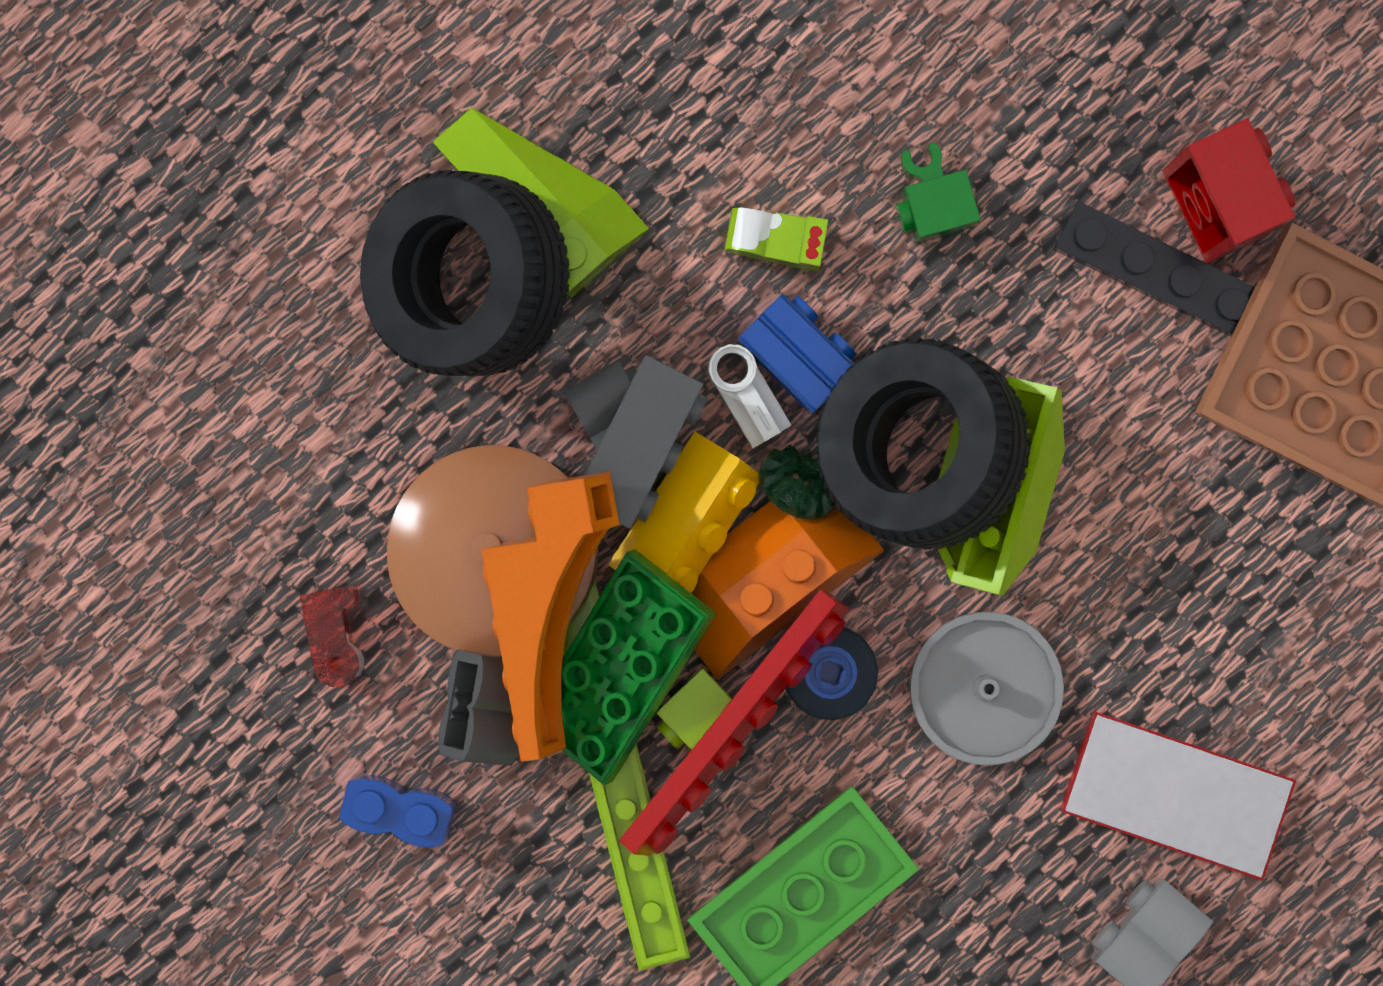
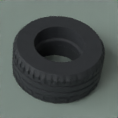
(405, 259)
(858, 429)

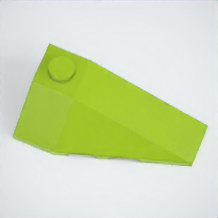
(589, 213)

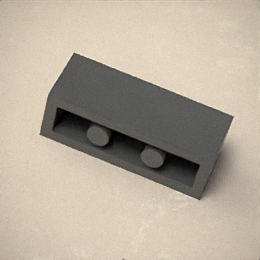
(644, 436)

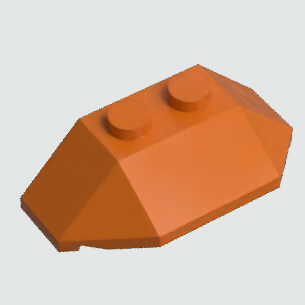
(770, 575)

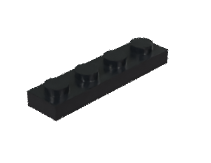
(1154, 268)

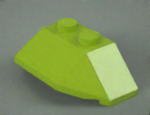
(1002, 552)

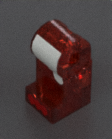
(329, 635)

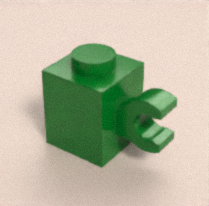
(937, 203)

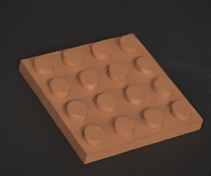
(1309, 364)

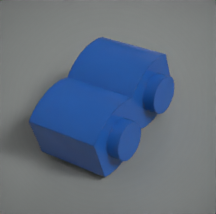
(382, 805)

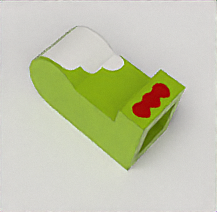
(777, 238)

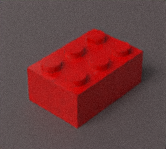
(1229, 190)

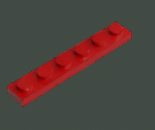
(749, 708)

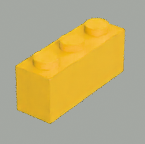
(692, 511)

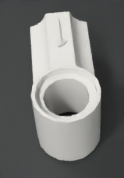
(750, 399)

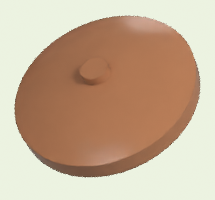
(439, 537)

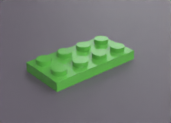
(803, 892)

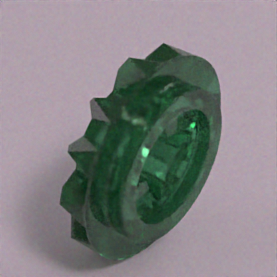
(790, 493)

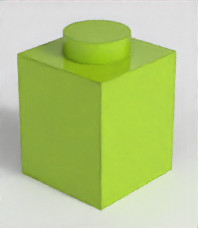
(692, 710)

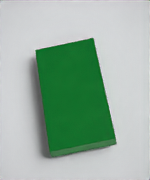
(626, 662)

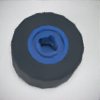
(842, 696)

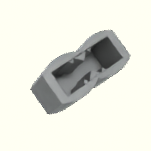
(1151, 936)

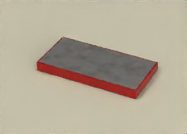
(1177, 795)

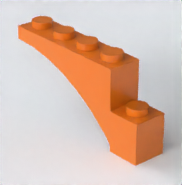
(533, 597)

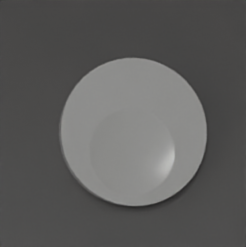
(986, 688)

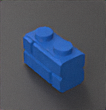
(797, 351)

